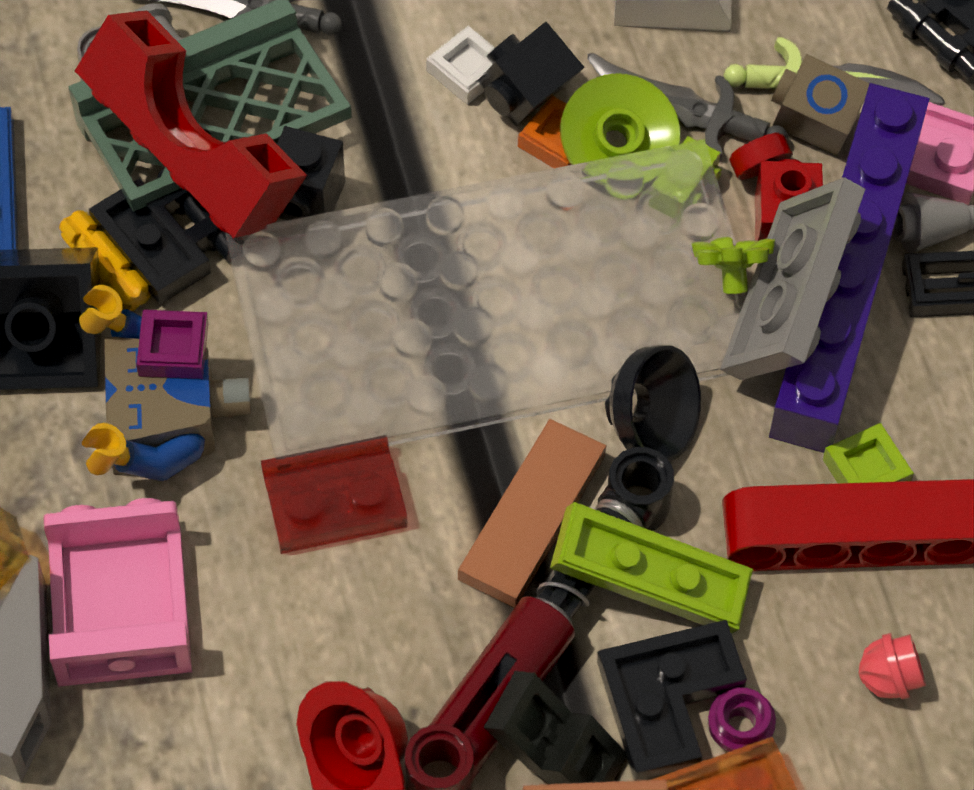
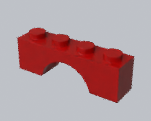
(139, 76)

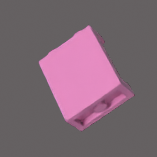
(117, 592)

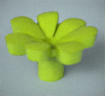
(733, 259)

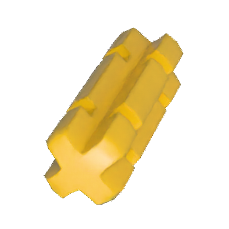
(114, 270)

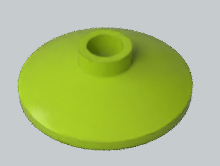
(621, 105)

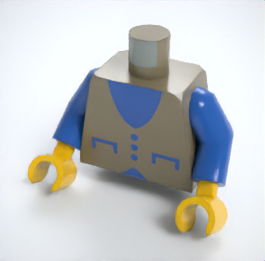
(151, 422)

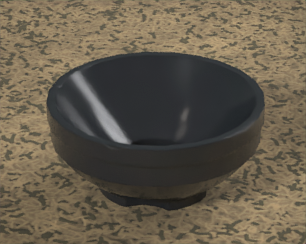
(666, 400)

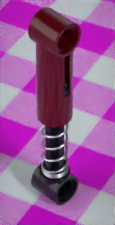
(530, 636)

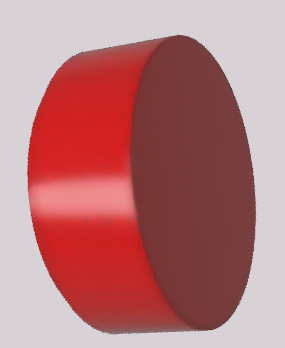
(748, 157)

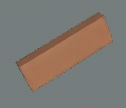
(531, 513)

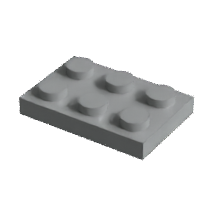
(791, 288)

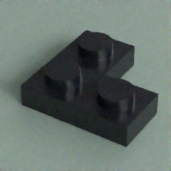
(654, 681)

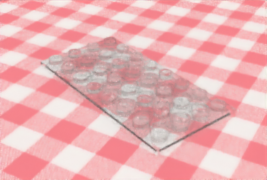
(482, 299)

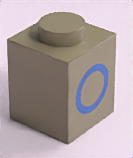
(819, 103)

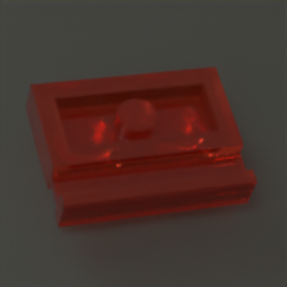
(334, 495)

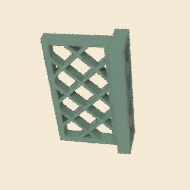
(214, 56)

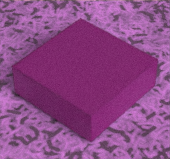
(172, 344)

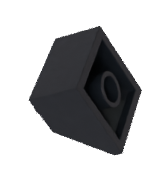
(40, 318)

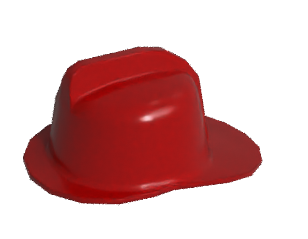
(351, 738)

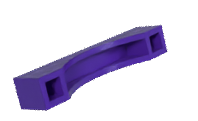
(880, 162)

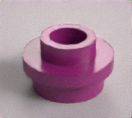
(743, 703)

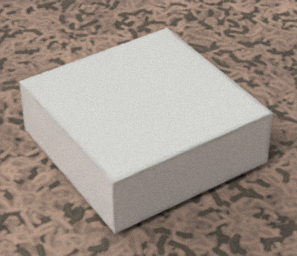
(461, 64)

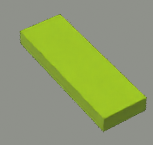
(650, 567)

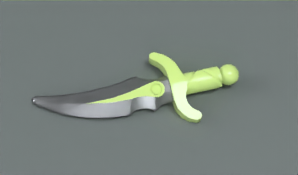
(769, 75)

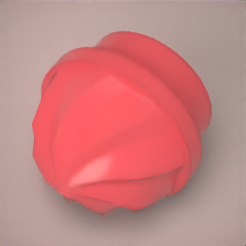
(891, 667)

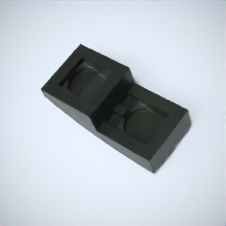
(551, 738)

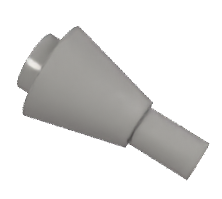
(930, 220)

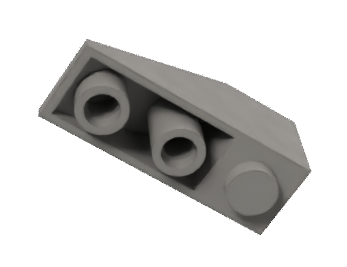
(23, 669)

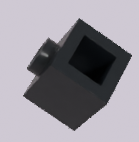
(528, 72)
(323, 164)

